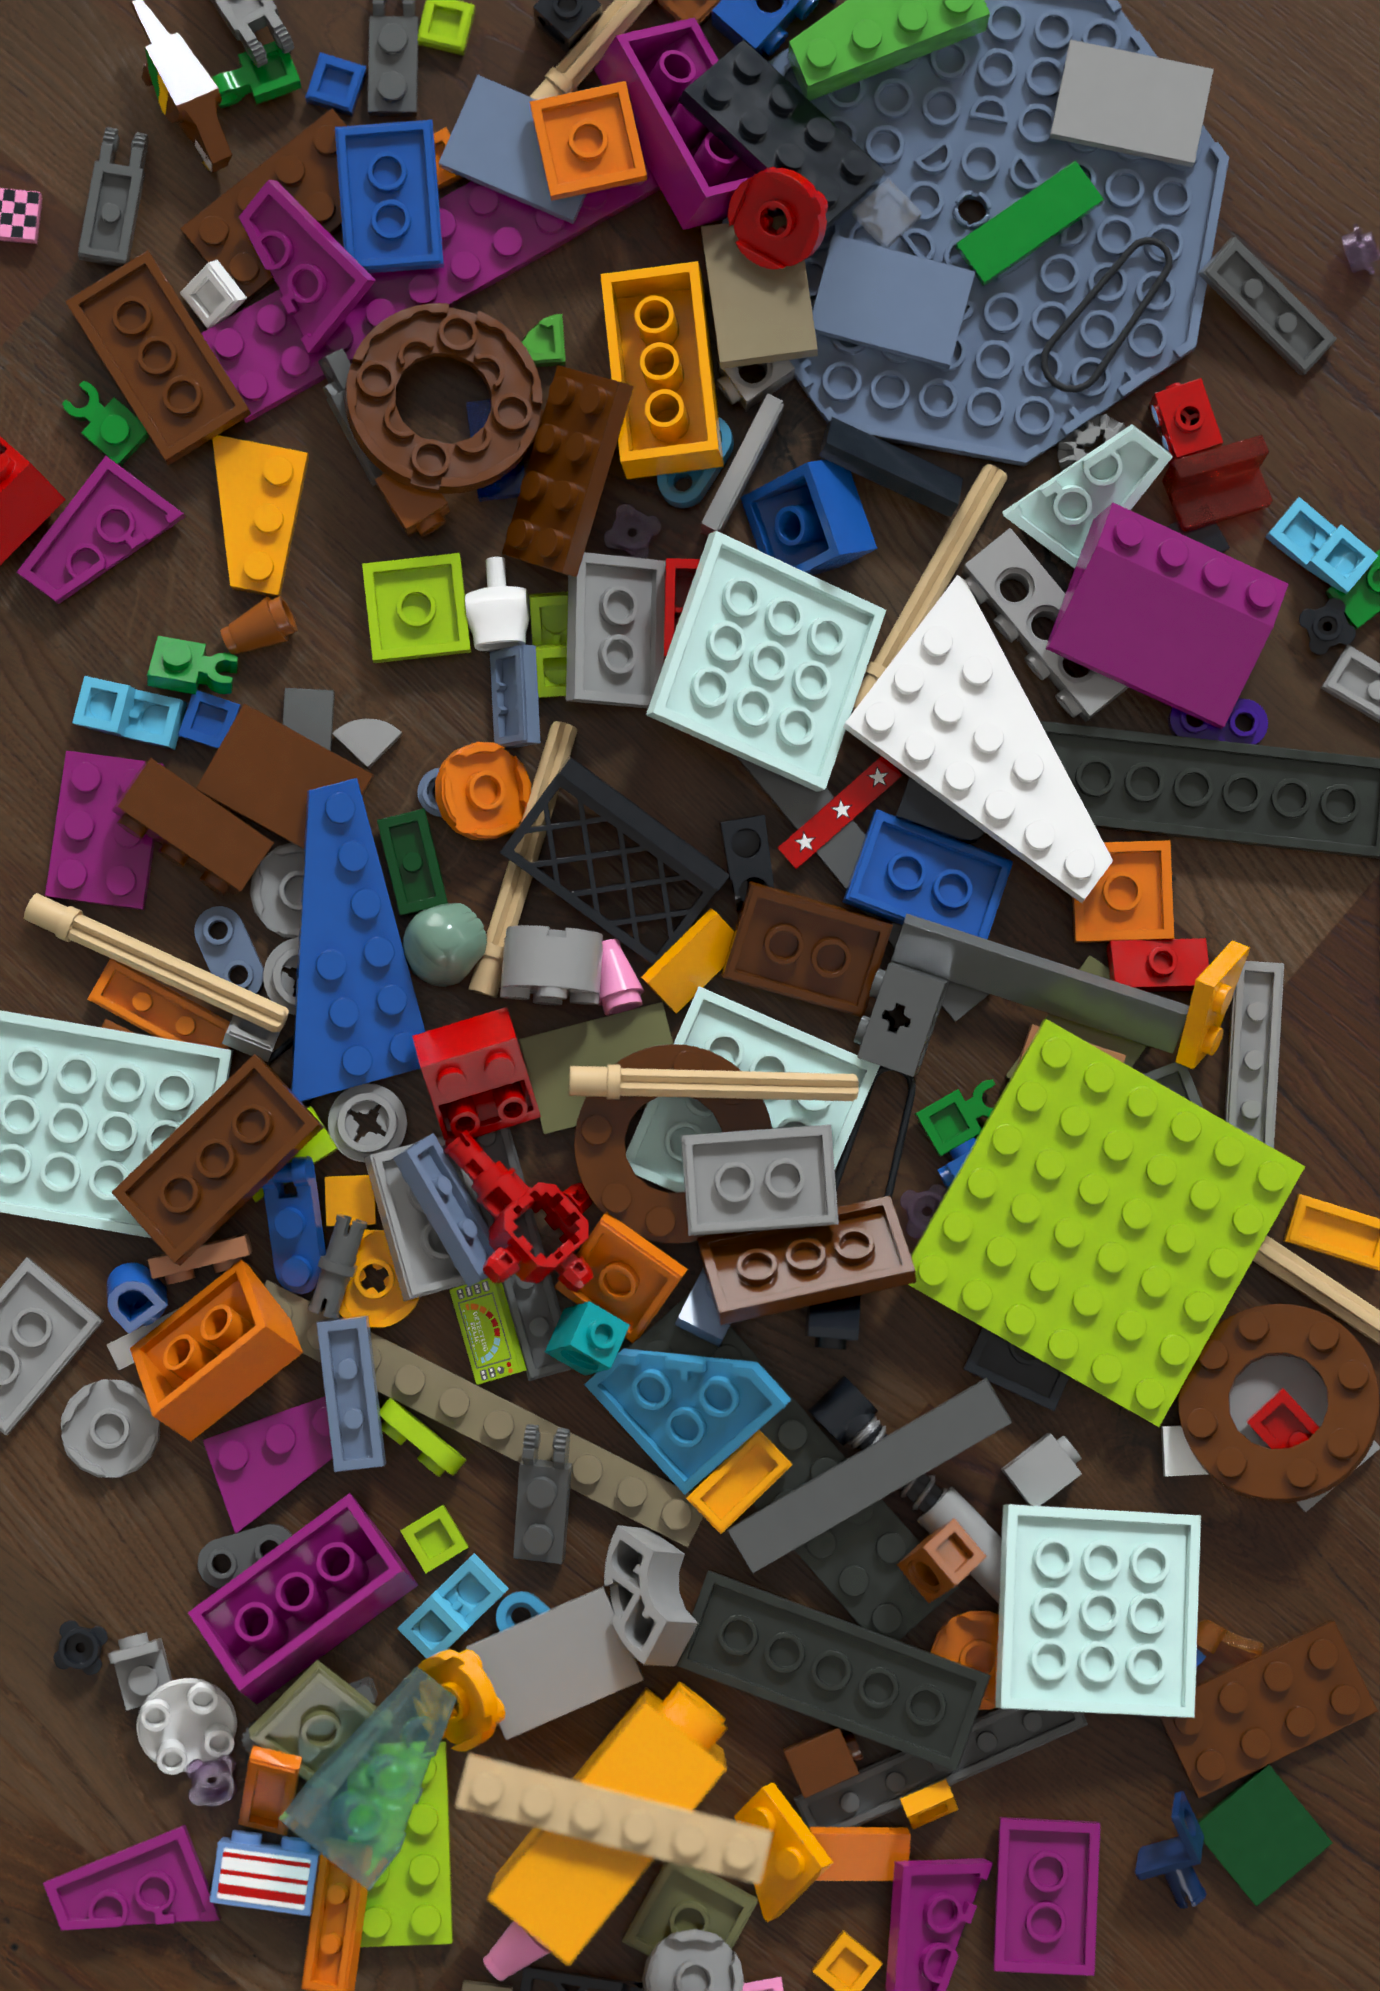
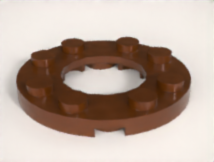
(449, 333)
(602, 1150)
(1310, 1466)

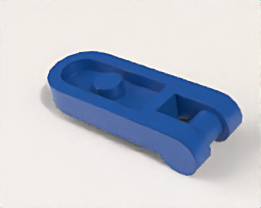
(295, 1226)

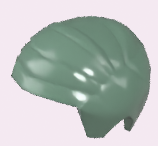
(444, 944)

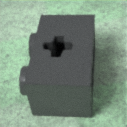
(902, 1047)

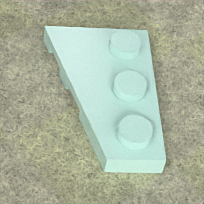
(1065, 505)

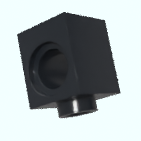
(566, 19)

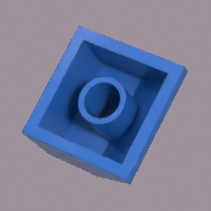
(810, 518)

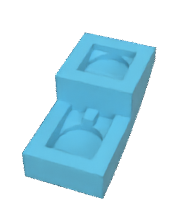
(1320, 547)
(129, 712)
(453, 1607)

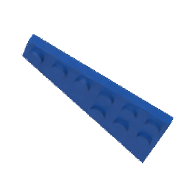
(351, 968)

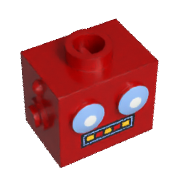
(1191, 404)

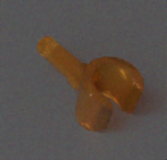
(1211, 1634)

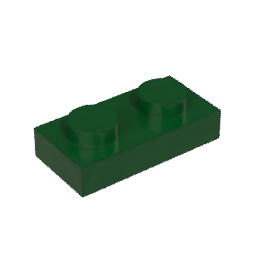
(412, 862)

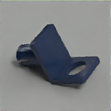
(1176, 1856)

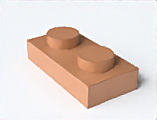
(220, 1253)

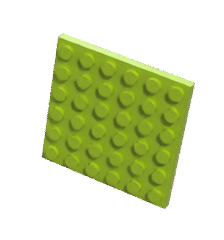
(1102, 1222)

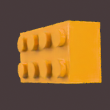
(664, 351)

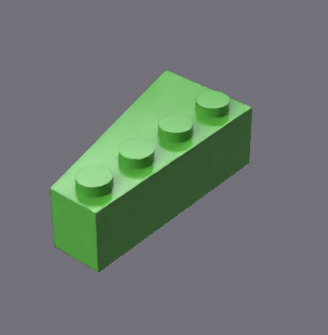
(878, 35)

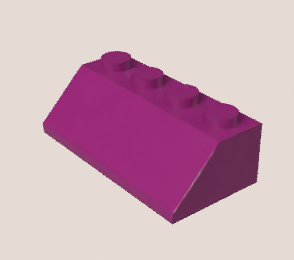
(682, 154)
(302, 1599)

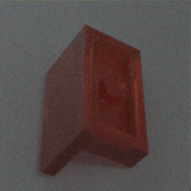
(1218, 483)

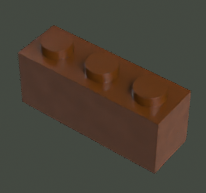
(191, 828)

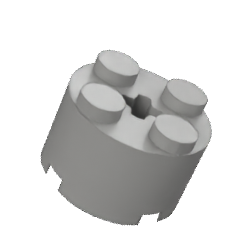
(552, 965)

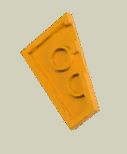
(259, 510)

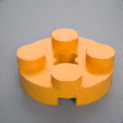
(383, 1307)
(478, 1706)

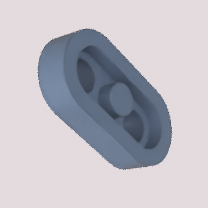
(231, 951)

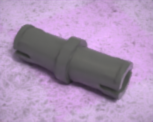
(337, 1266)

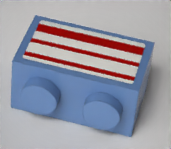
(265, 1873)

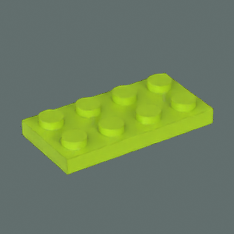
(414, 1892)

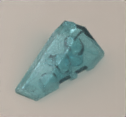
(366, 1790)

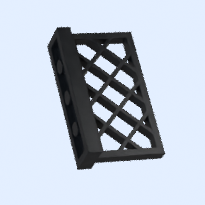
(638, 826)

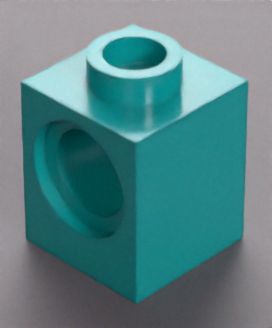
(587, 1338)

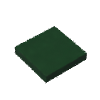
(1262, 1834)

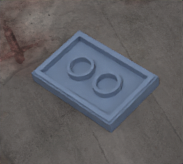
(500, 149)
(891, 301)

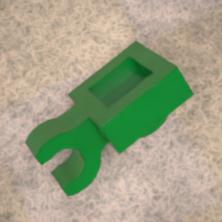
(264, 83)

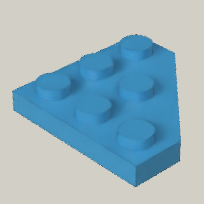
(687, 1407)

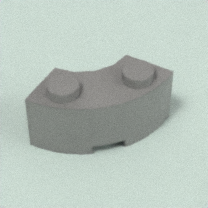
(646, 1596)

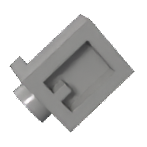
(140, 1668)

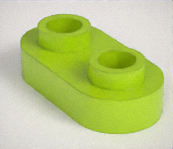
(403, 1425)

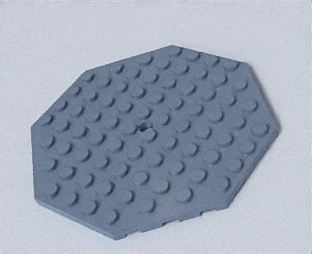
(980, 129)

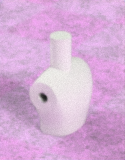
(497, 613)

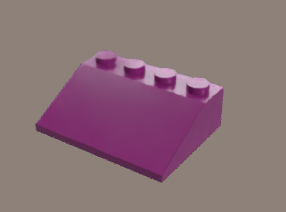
(1165, 615)

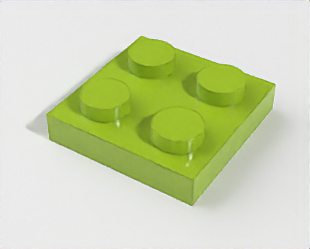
(416, 608)

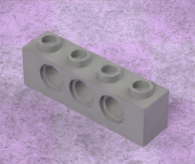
(1011, 560)

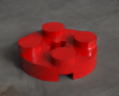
(802, 207)

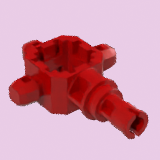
(506, 1200)

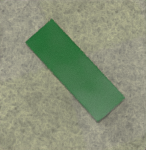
(1029, 223)

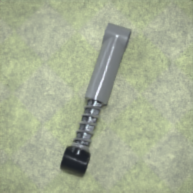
(853, 1420)

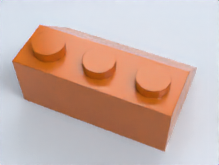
(214, 1352)

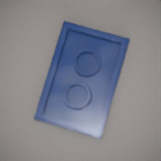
(390, 195)
(926, 876)

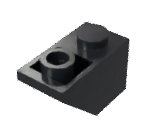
(834, 1322)

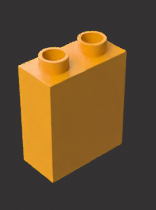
(569, 1885)

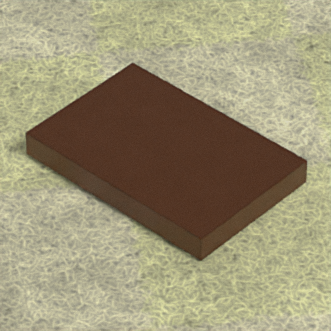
(267, 771)
(806, 949)

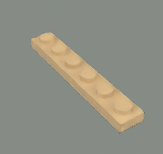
(614, 1818)

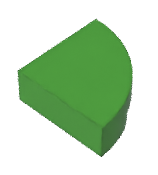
(546, 342)

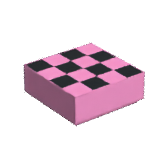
(19, 215)

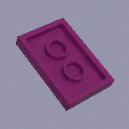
(90, 852)
(1046, 1896)

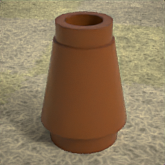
(261, 626)

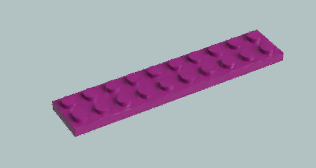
(482, 243)

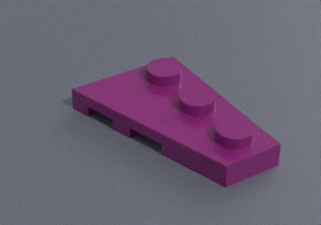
(309, 266)
(97, 531)
(269, 1458)
(138, 1885)
(927, 1919)

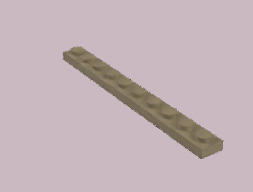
(503, 1425)

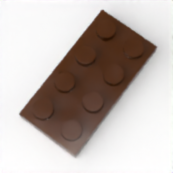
(305, 169)
(158, 357)
(567, 470)
(217, 1159)
(806, 1266)
(1269, 1708)

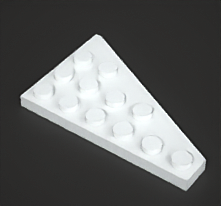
(969, 735)

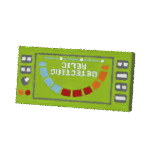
(488, 1330)

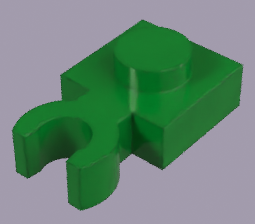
(111, 428)
(184, 664)
(953, 1119)

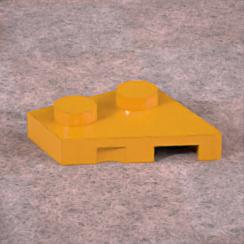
(1209, 1005)
(793, 1853)

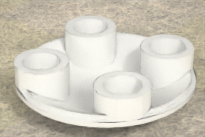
(186, 1723)

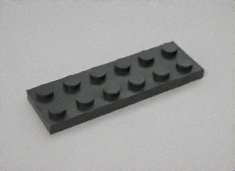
(834, 1670)

